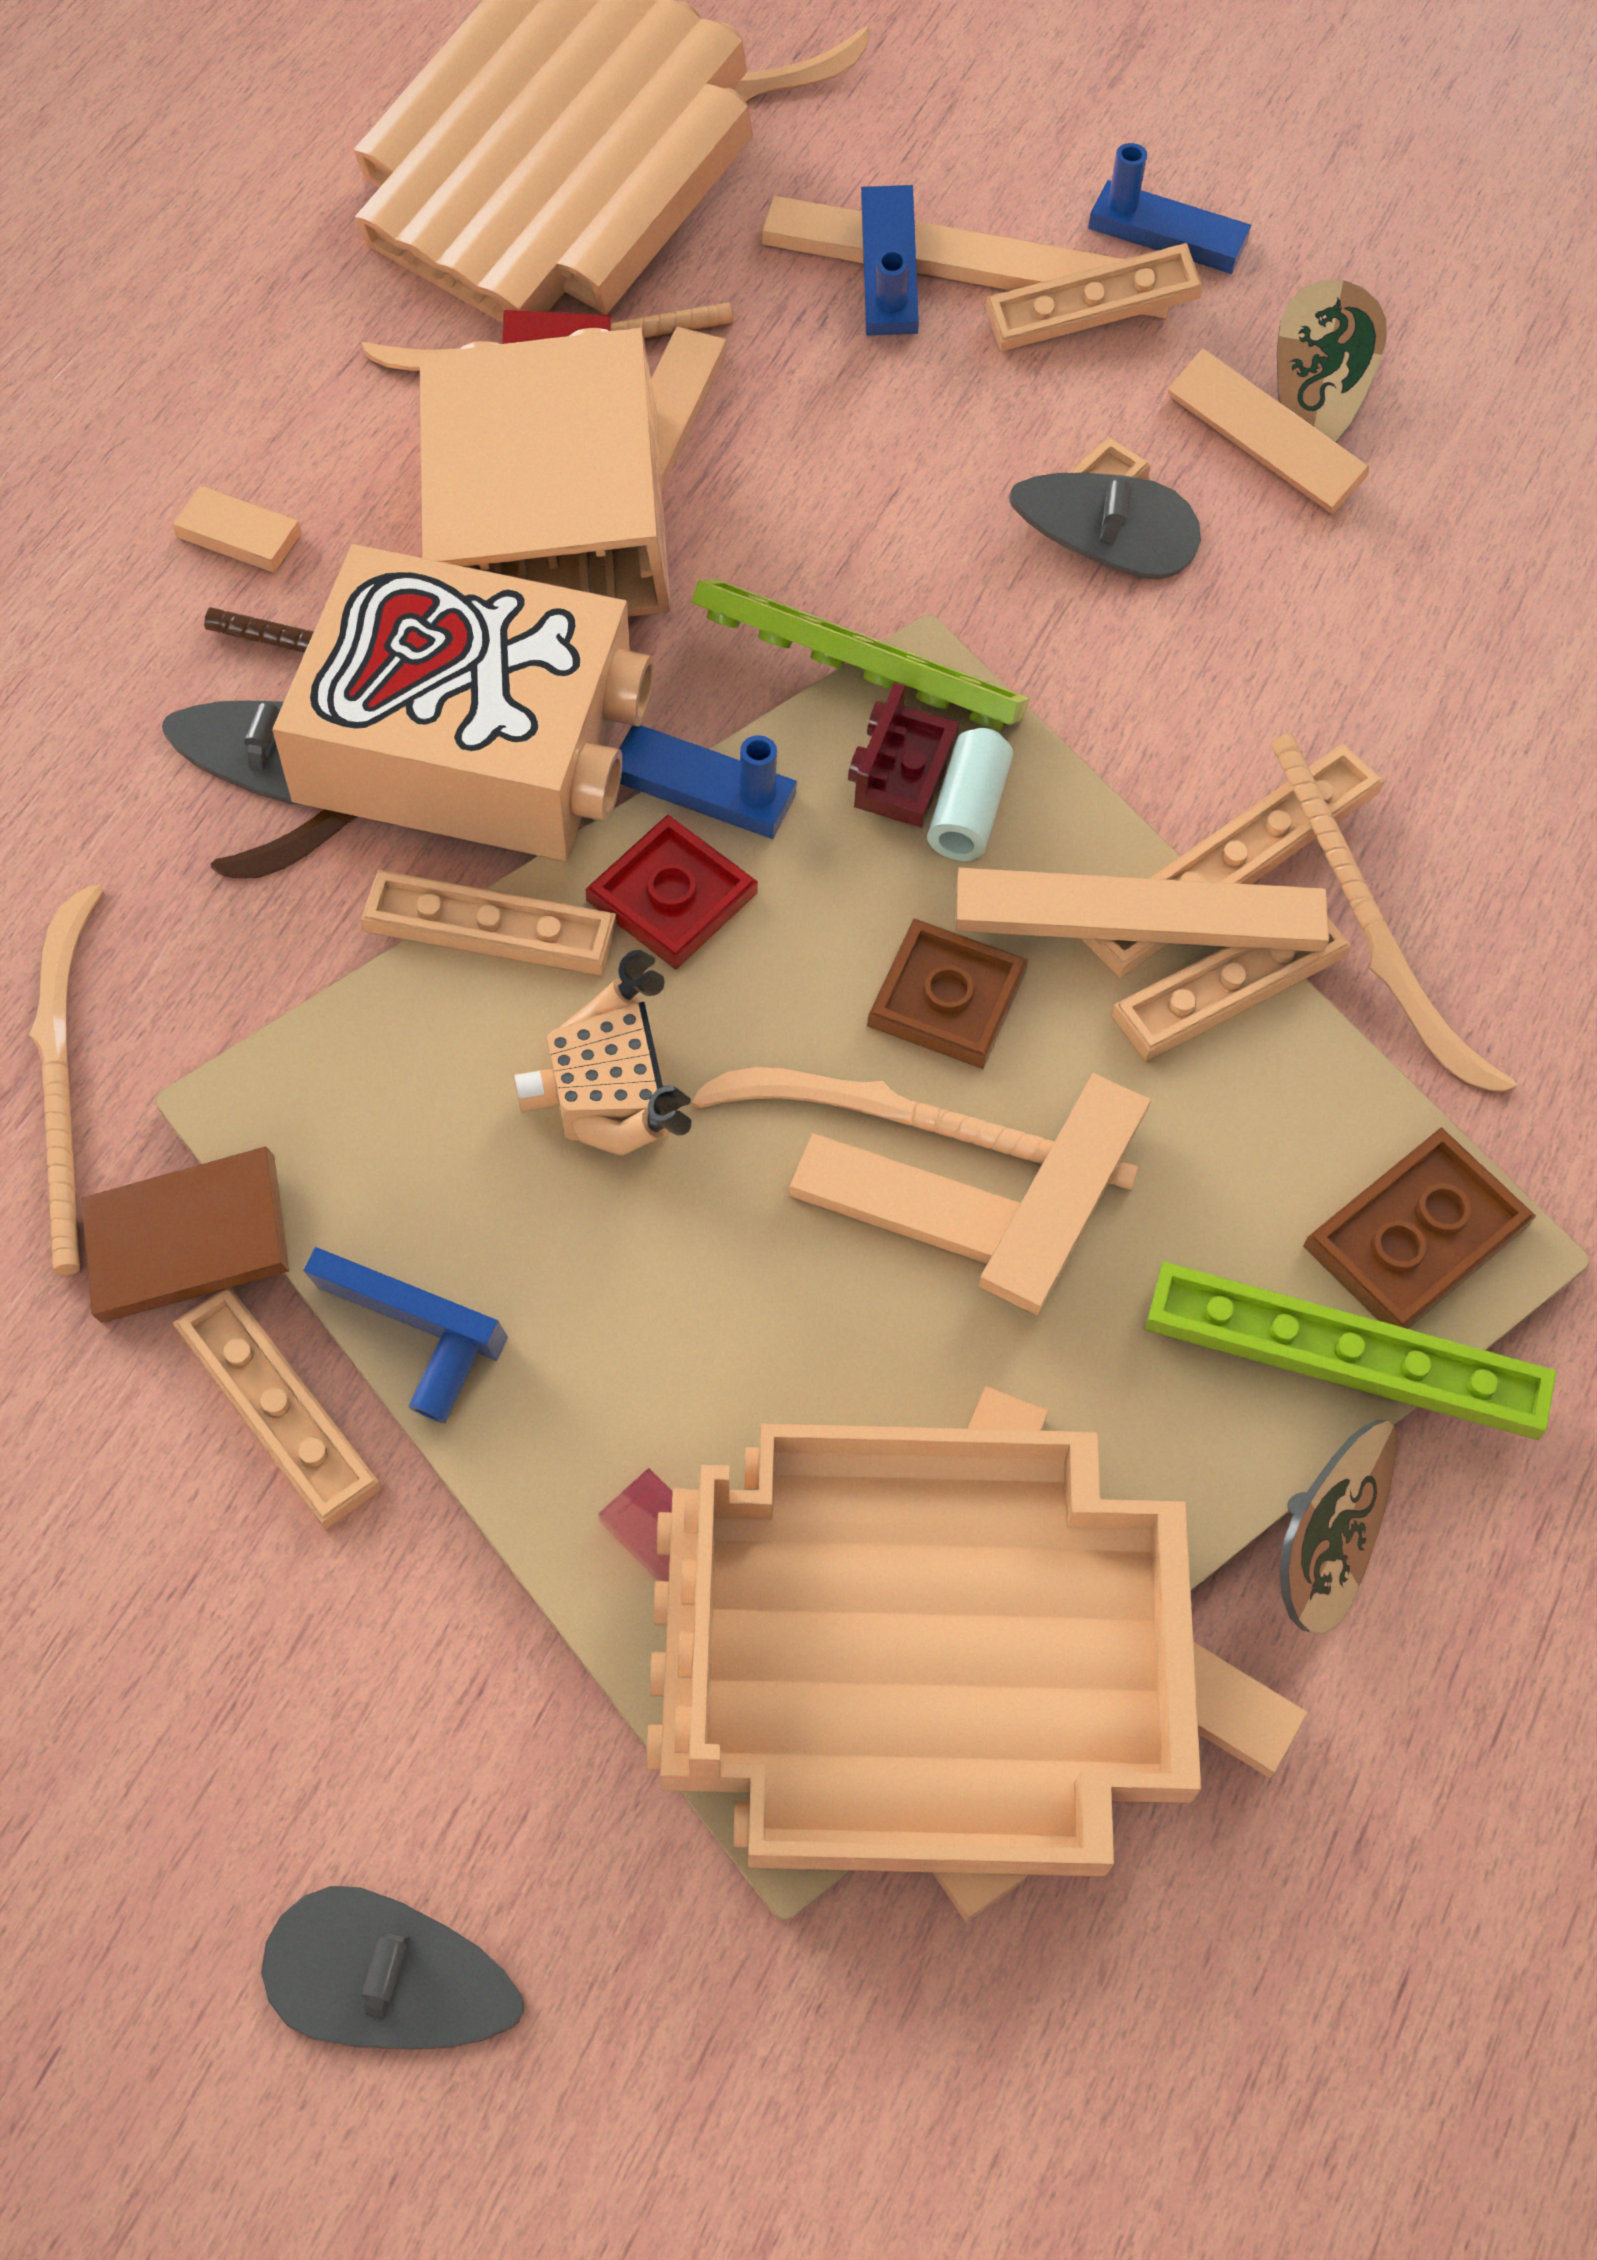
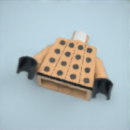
(608, 1069)

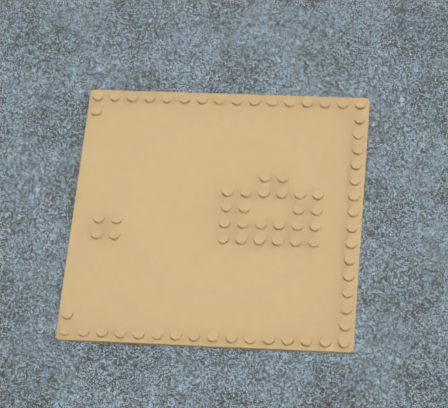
(691, 1298)

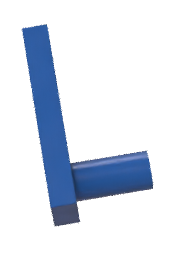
(1162, 222)
(889, 260)
(708, 782)
(460, 1329)

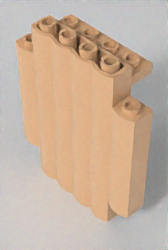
(554, 149)
(924, 1650)

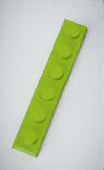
(882, 662)
(1352, 1350)

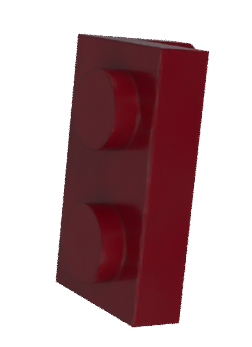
(902, 761)

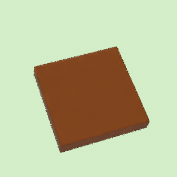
(947, 993)

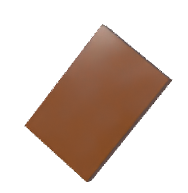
(1419, 1231)
(184, 1234)

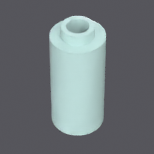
(970, 795)

